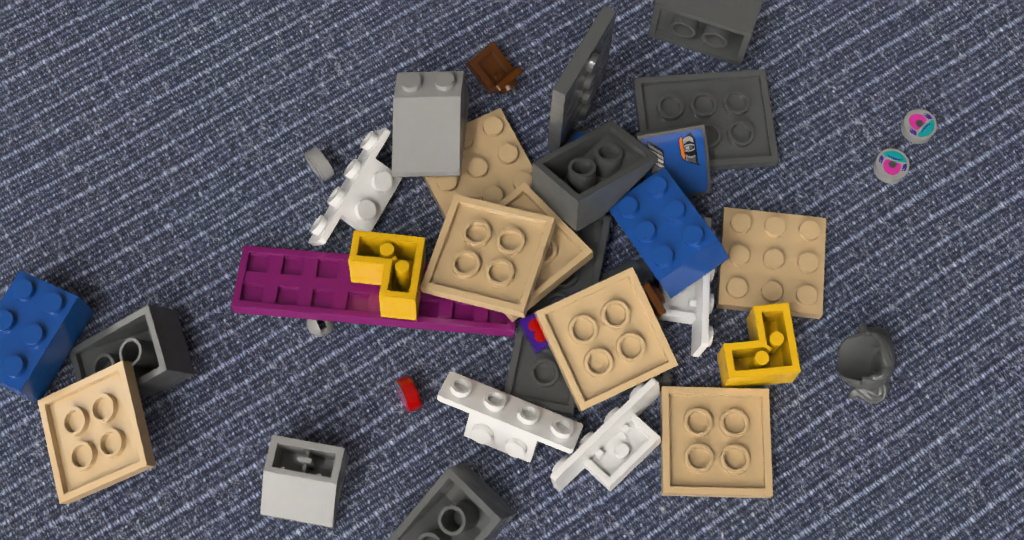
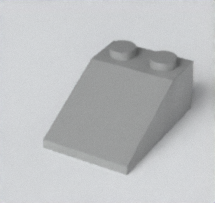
(429, 123)

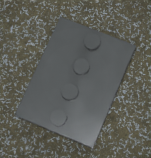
(581, 80)
(729, 104)

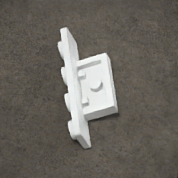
(362, 194)
(693, 308)
(506, 420)
(616, 445)

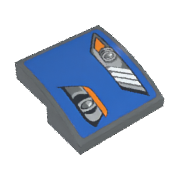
(683, 154)

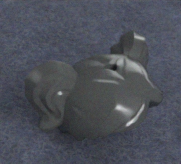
(867, 363)

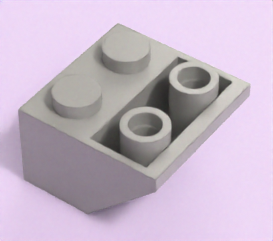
(303, 481)

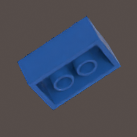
(668, 232)
(37, 333)

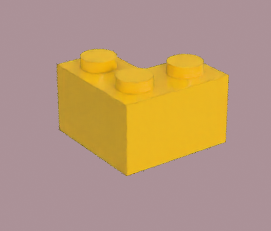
(395, 264)
(769, 354)

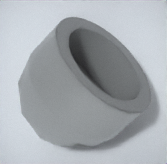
(314, 328)

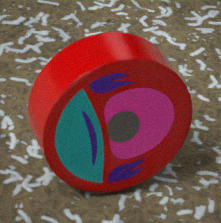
(408, 394)

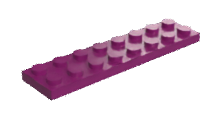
(321, 288)

